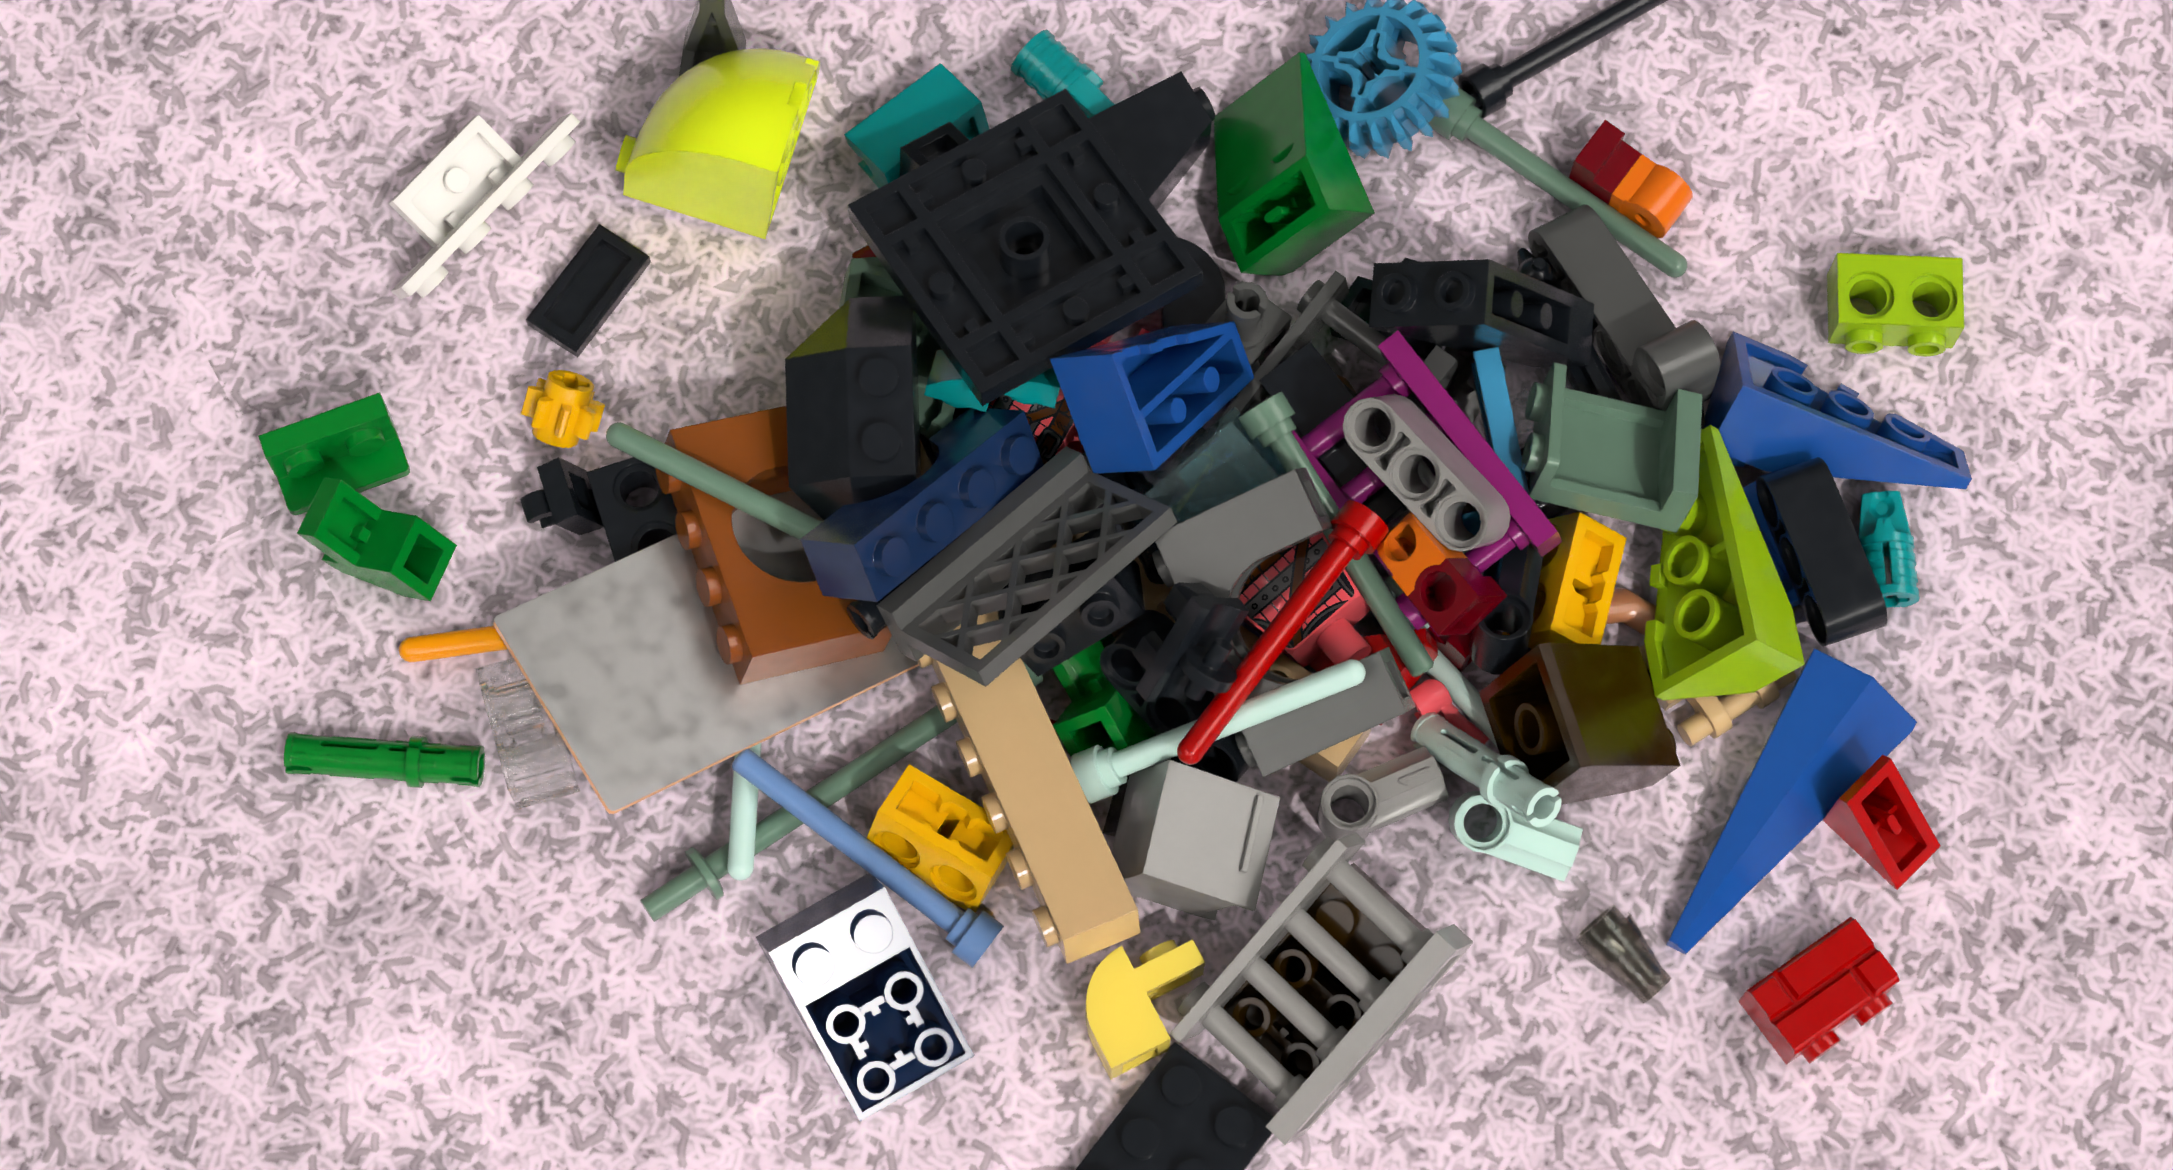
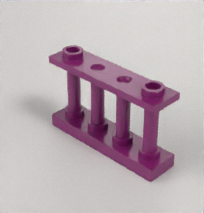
(1406, 375)

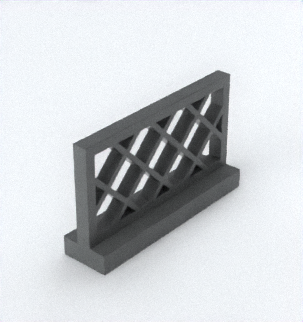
(1005, 548)

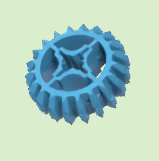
(1388, 93)

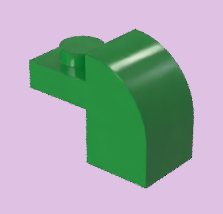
(374, 543)
(1096, 708)

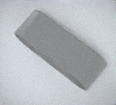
(1397, 466)

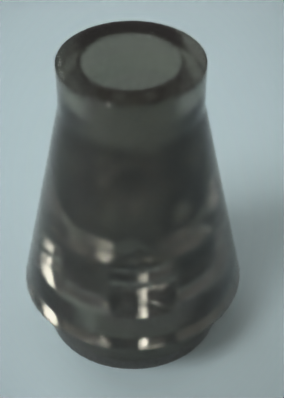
(1622, 952)

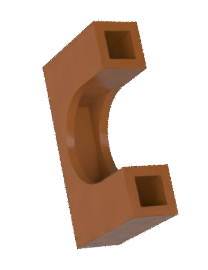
(762, 620)

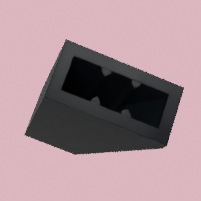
(1158, 133)

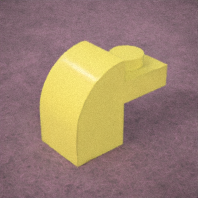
(1120, 1007)

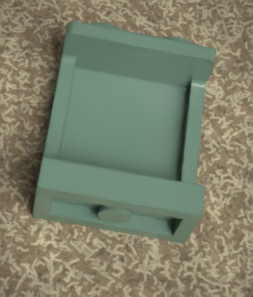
(1613, 453)

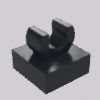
(564, 500)

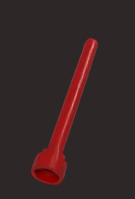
(1354, 533)

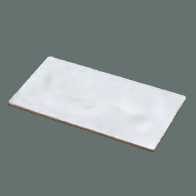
(638, 672)

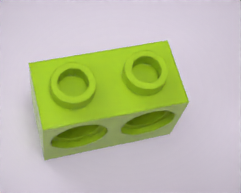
(1891, 287)

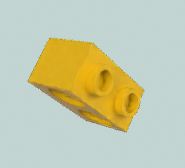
(1577, 582)
(941, 838)

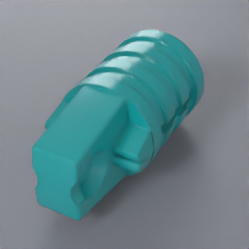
(1051, 69)
(1887, 533)

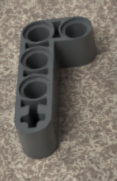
(1629, 324)

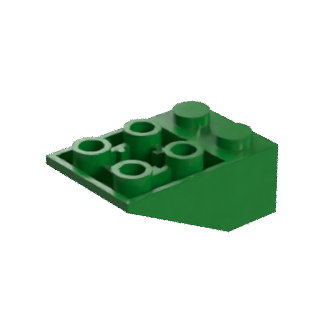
(1284, 173)

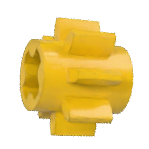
(562, 409)

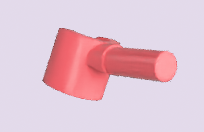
(1434, 697)

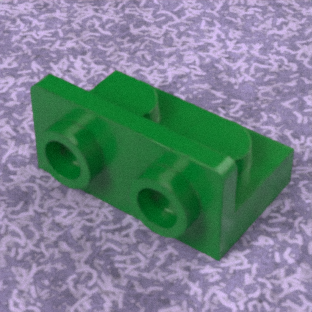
(344, 443)

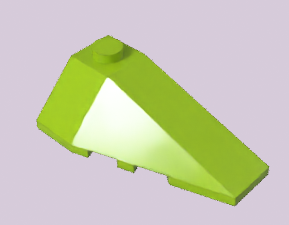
(1719, 598)

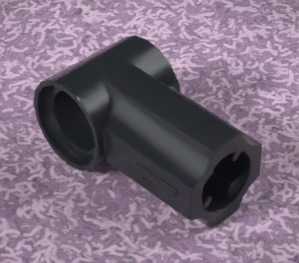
(1519, 578)

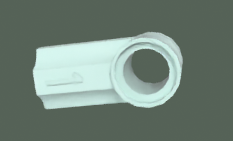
(1540, 849)

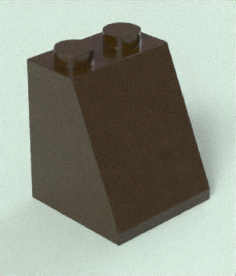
(1582, 719)

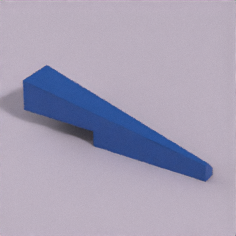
(1818, 748)

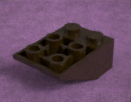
(1315, 981)

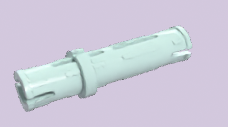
(1501, 778)

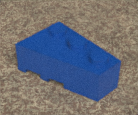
(1150, 391)

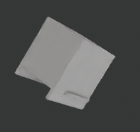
(1193, 839)

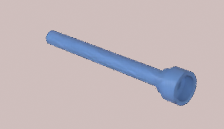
(967, 930)

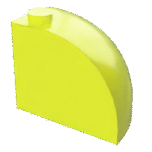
(722, 138)

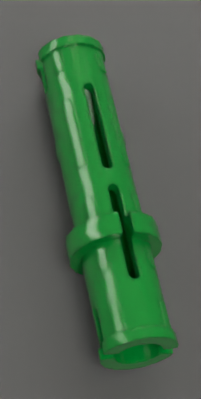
(397, 760)

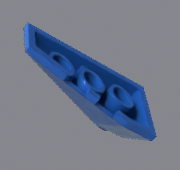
(1781, 419)

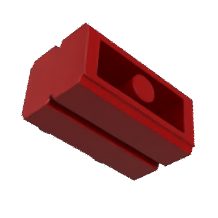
(1821, 991)

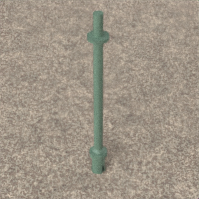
(708, 870)

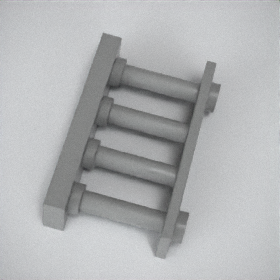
(1383, 1002)

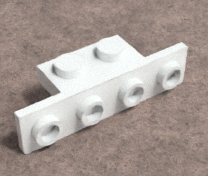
(463, 187)

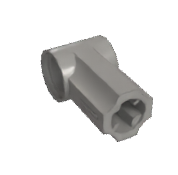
(1384, 793)

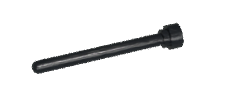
(1496, 82)

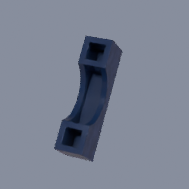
(882, 541)

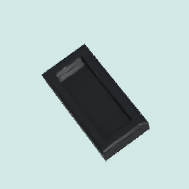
(588, 290)

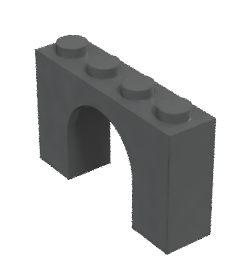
(1221, 553)

